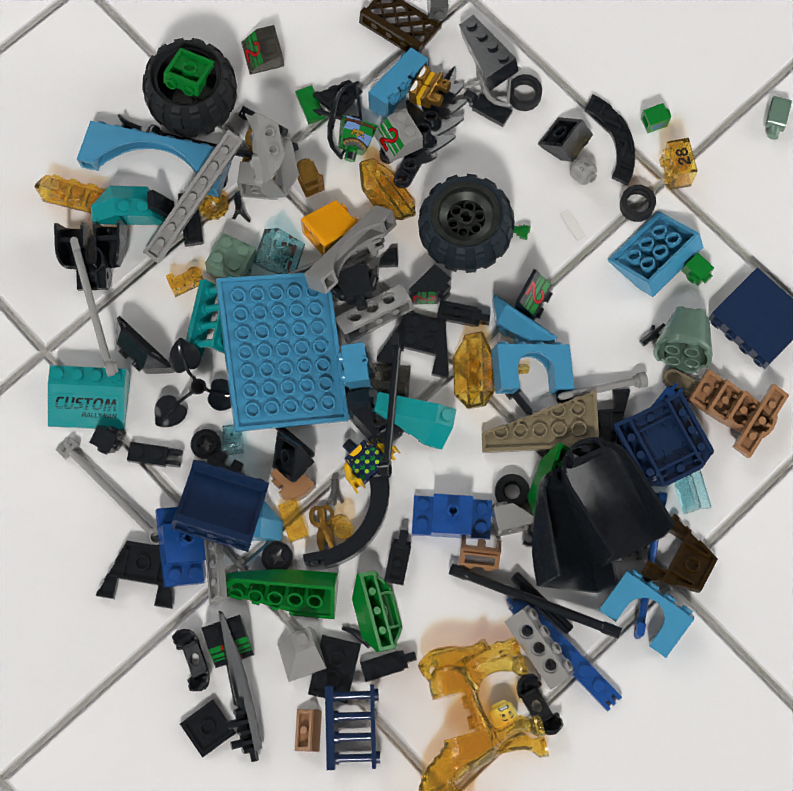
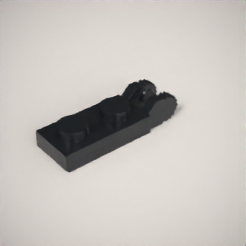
(153, 455)

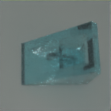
(232, 441)

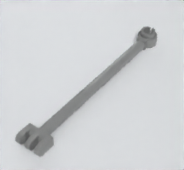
(110, 367)
(71, 451)

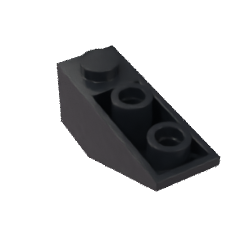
(361, 414)

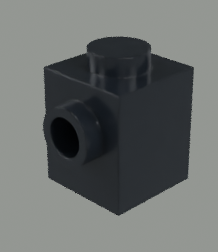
(107, 439)

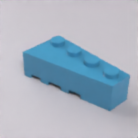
(396, 83)

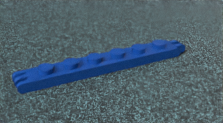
(583, 670)

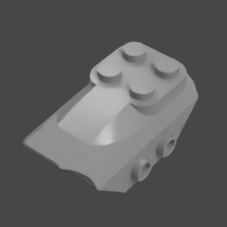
(272, 157)

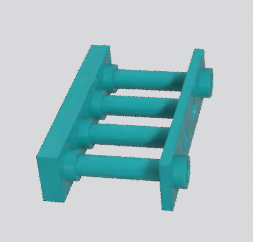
(201, 318)

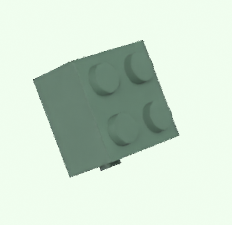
(230, 258)

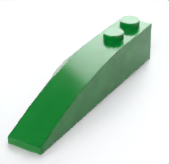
(295, 591)

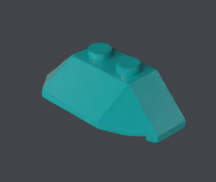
(124, 204)

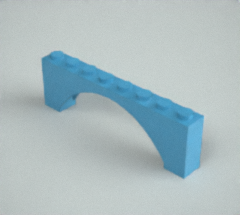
(107, 141)

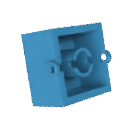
(356, 367)

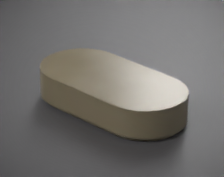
(683, 380)

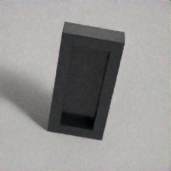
(159, 203)

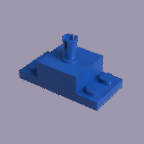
(451, 516)
(179, 552)

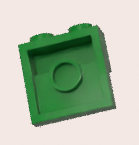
(188, 72)

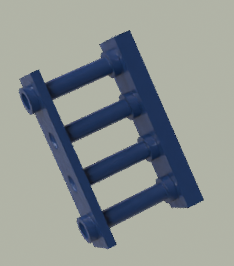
(334, 737)

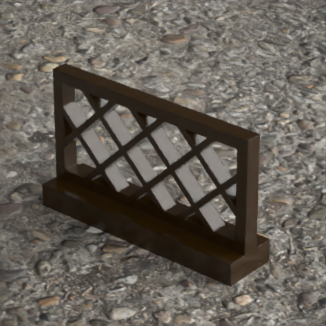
(392, 31)

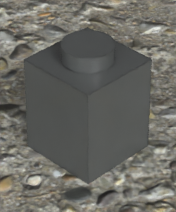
(437, 9)

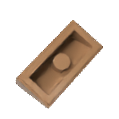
(308, 730)

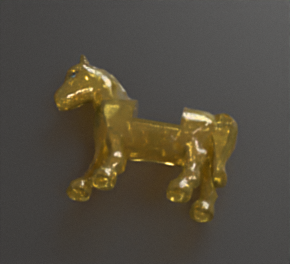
(462, 671)

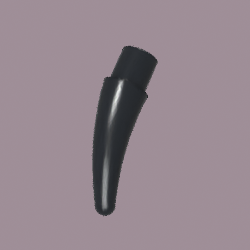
(356, 633)

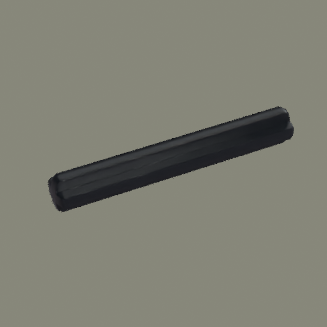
(525, 586)

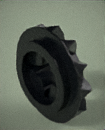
(198, 440)
(275, 548)

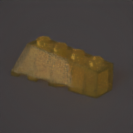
(68, 192)

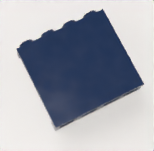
(757, 318)
(220, 505)

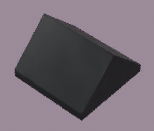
(290, 458)

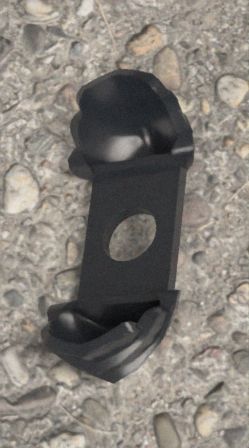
(189, 643)
(528, 691)

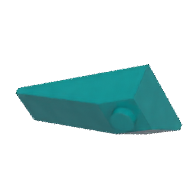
(424, 420)

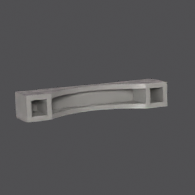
(373, 225)

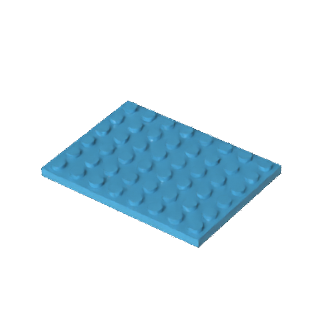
(280, 352)

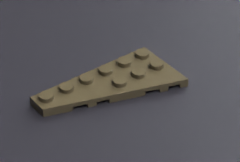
(544, 429)

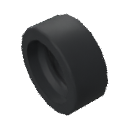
(531, 81)
(637, 216)

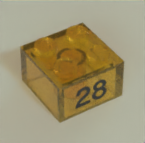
(678, 164)

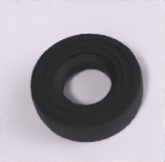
(514, 479)

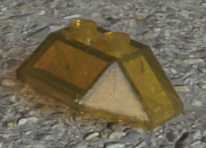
(381, 191)
(473, 371)

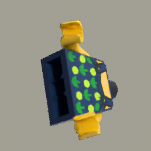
(363, 461)

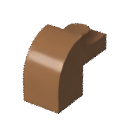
(292, 490)

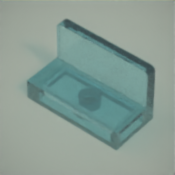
(692, 493)

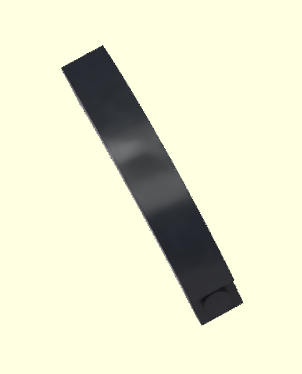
(365, 533)

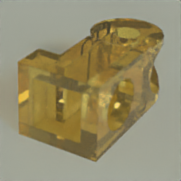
(185, 281)

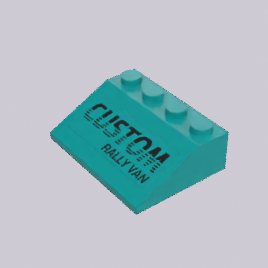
(87, 397)

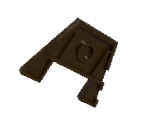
(689, 565)

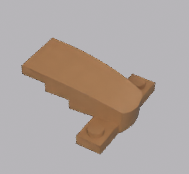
(739, 409)

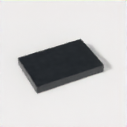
(341, 662)

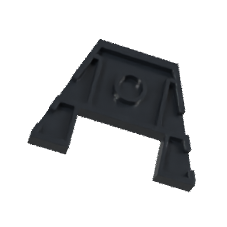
(424, 336)
(608, 417)
(139, 564)

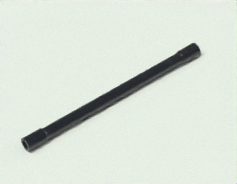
(602, 626)

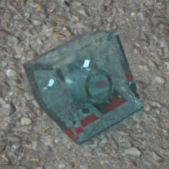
(278, 251)

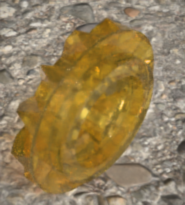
(221, 209)

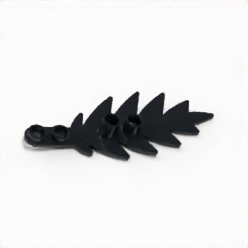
(432, 125)

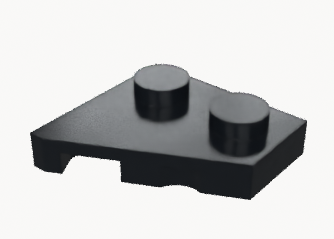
(347, 99)

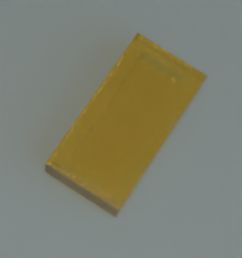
(293, 521)

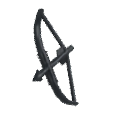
(333, 115)

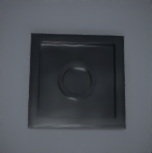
(207, 728)

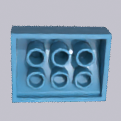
(656, 253)

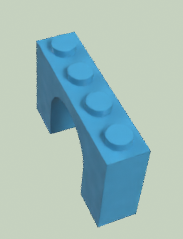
(553, 356)
(632, 587)

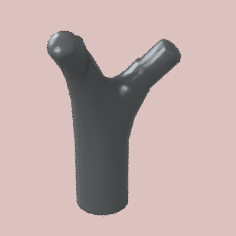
(334, 493)

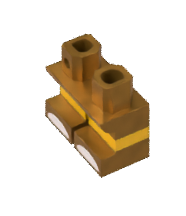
(427, 87)

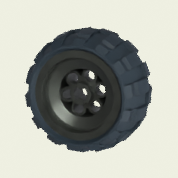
(469, 199)

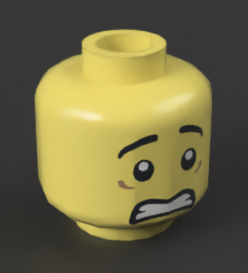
(502, 713)

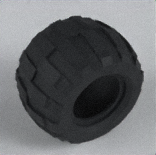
(196, 116)

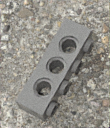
(380, 311)
(540, 658)

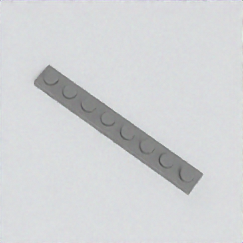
(193, 196)

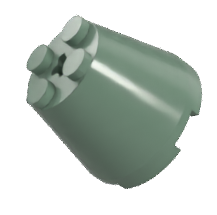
(685, 341)

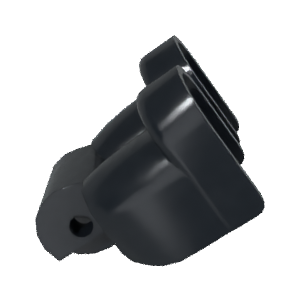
(109, 251)

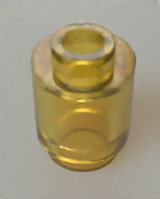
(341, 526)

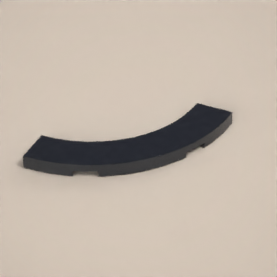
(620, 135)

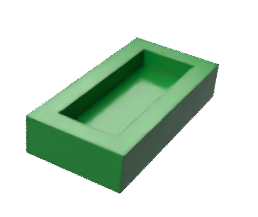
(308, 104)

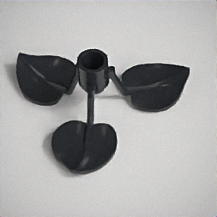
(182, 358)

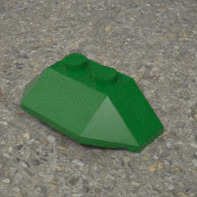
(547, 463)
(376, 611)

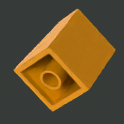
(327, 225)

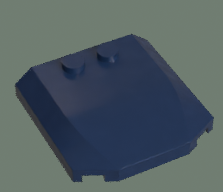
(665, 441)

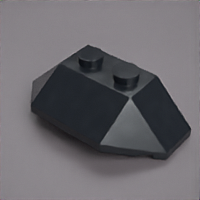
(142, 353)

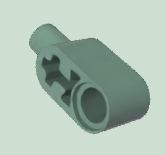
(777, 116)

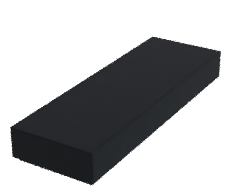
(193, 231)

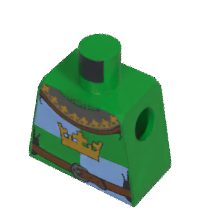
(355, 136)

